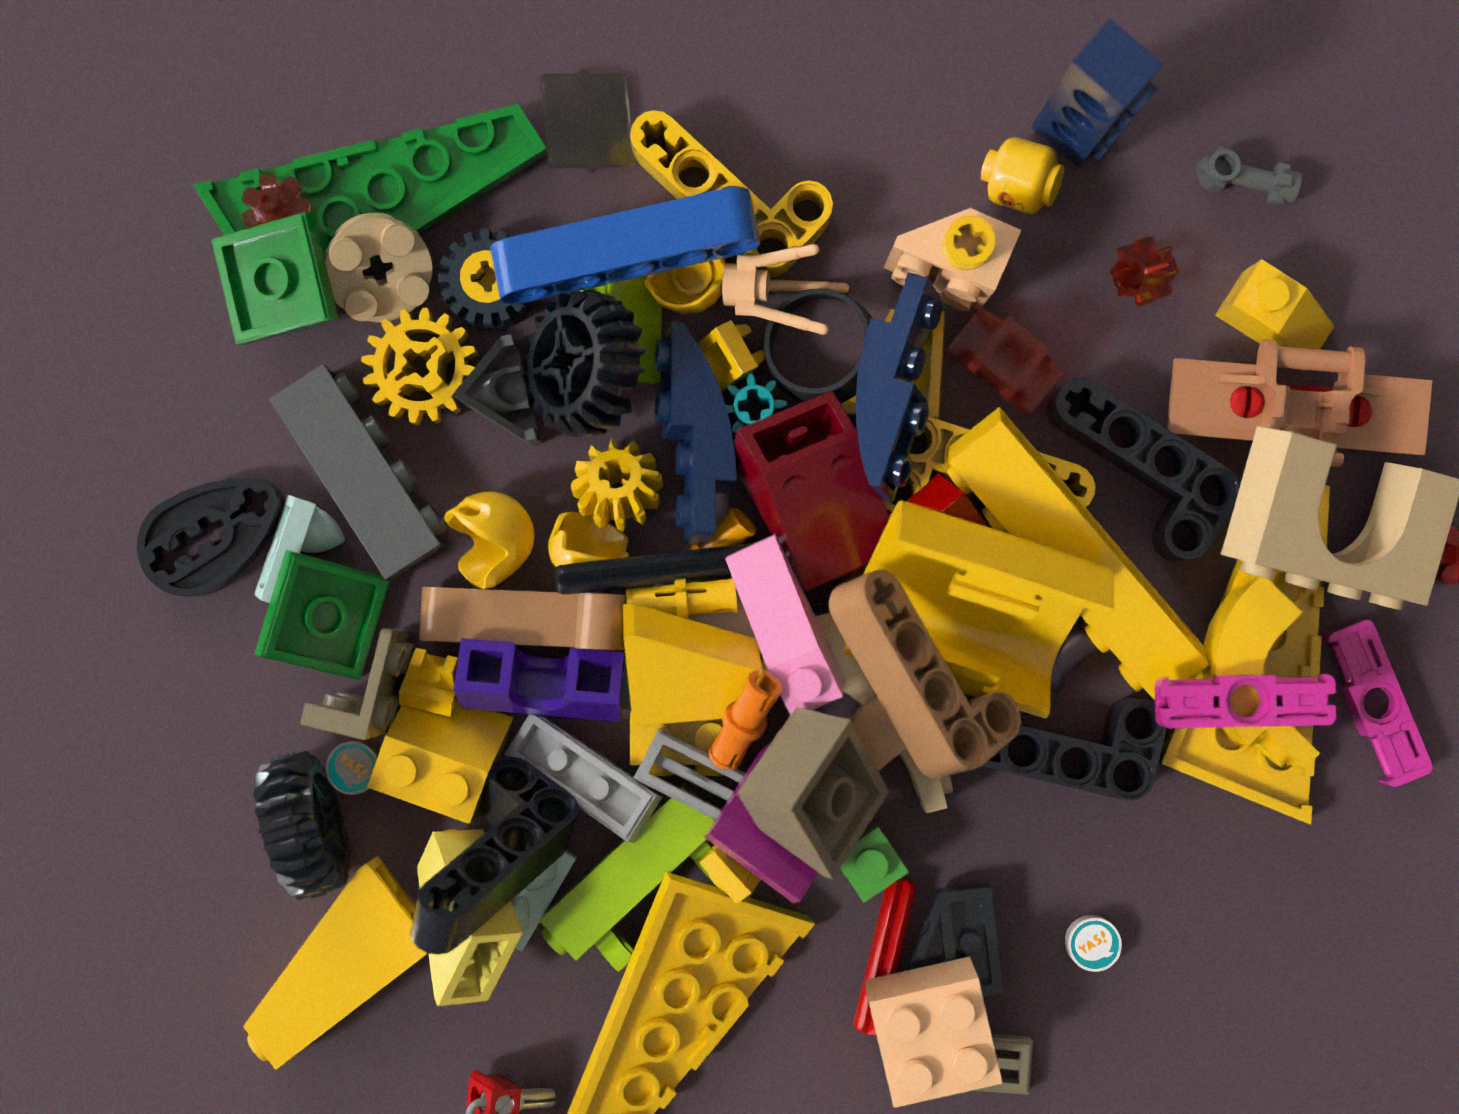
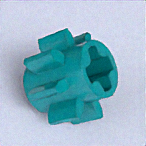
(763, 397)

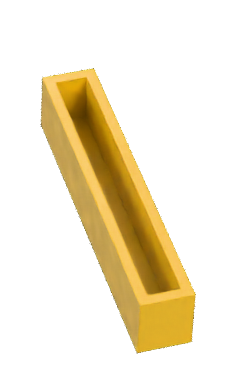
(1036, 505)

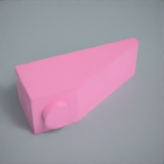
(785, 626)

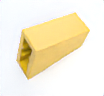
(683, 666)

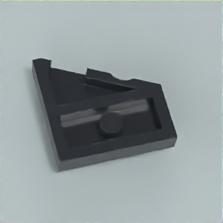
(962, 926)

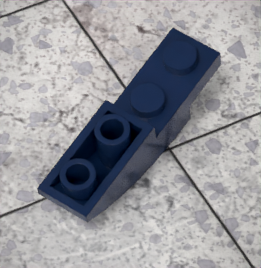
(887, 402)
(696, 414)

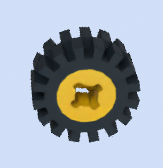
(474, 300)

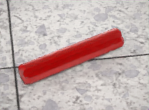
(886, 944)

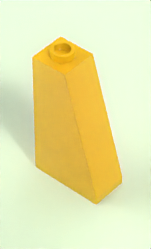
(341, 965)

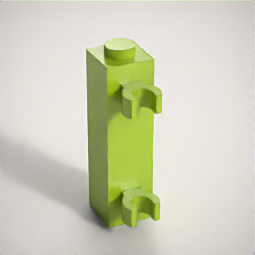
(622, 879)

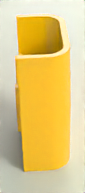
(990, 599)

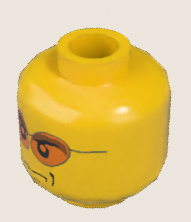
(1022, 175)

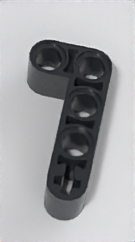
(1138, 461)
(1099, 758)
(529, 833)

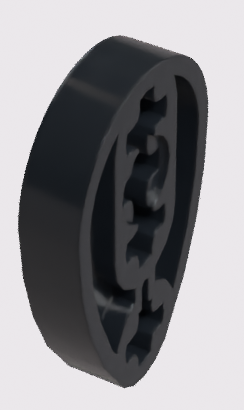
(187, 513)

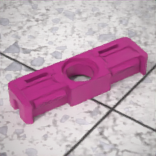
(1281, 701)
(1393, 733)

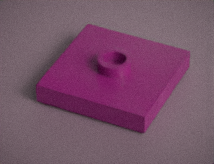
(755, 850)

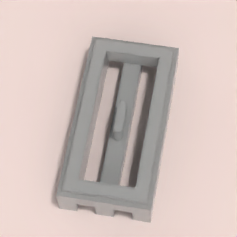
(653, 756)

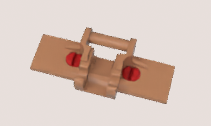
(1354, 414)

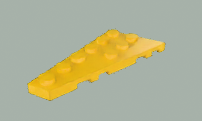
(1244, 768)

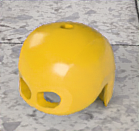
(500, 536)

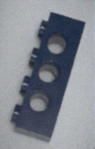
(1098, 95)

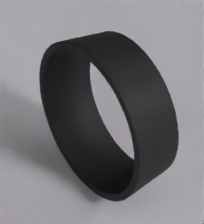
(843, 389)

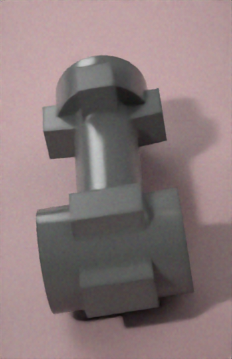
(1226, 167)

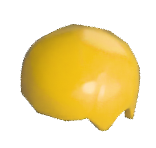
(688, 288)
(580, 540)

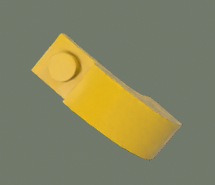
(1238, 645)

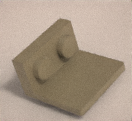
(373, 713)

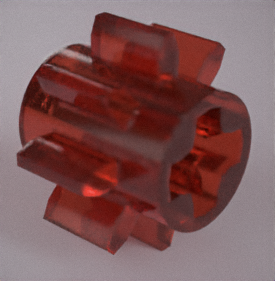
(1144, 271)

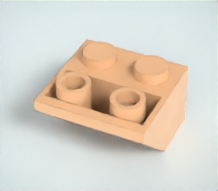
(922, 254)

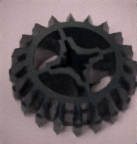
(583, 363)
(301, 825)

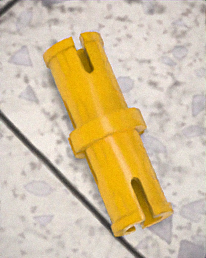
(687, 598)

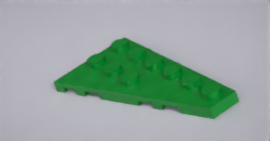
(409, 177)

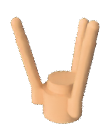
(747, 285)

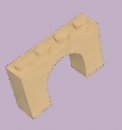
(1279, 524)

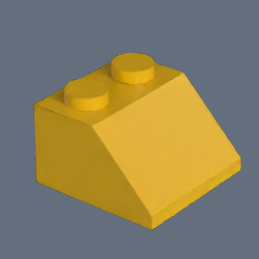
(441, 758)

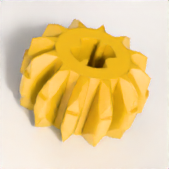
(613, 466)

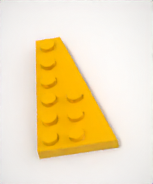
(682, 992)

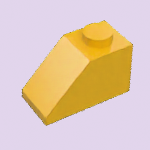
(1275, 308)

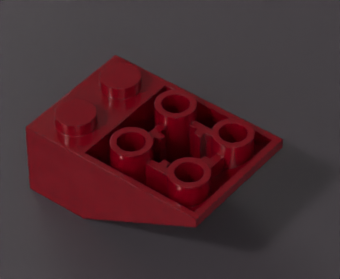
(812, 489)

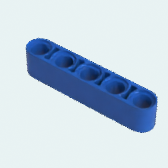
(625, 245)

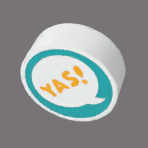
(1093, 943)

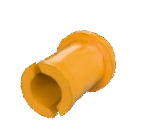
(731, 530)

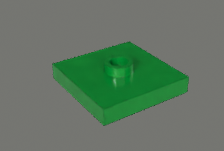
(275, 279)
(322, 615)

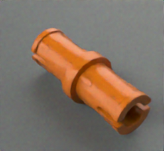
(745, 720)

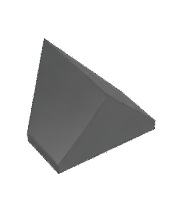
(499, 391)

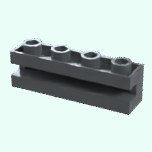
(359, 472)

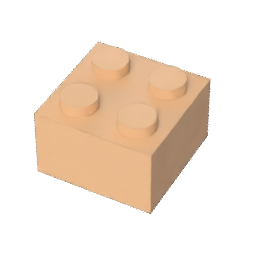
(933, 1032)

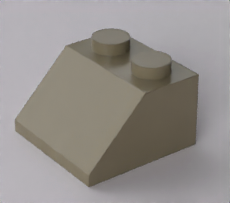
(815, 789)

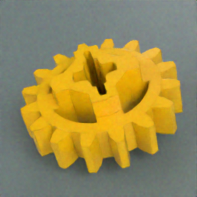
(403, 380)

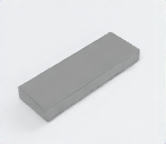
(592, 779)

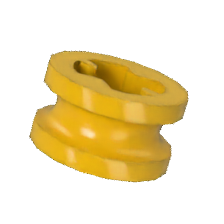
(977, 228)

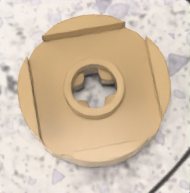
(394, 242)

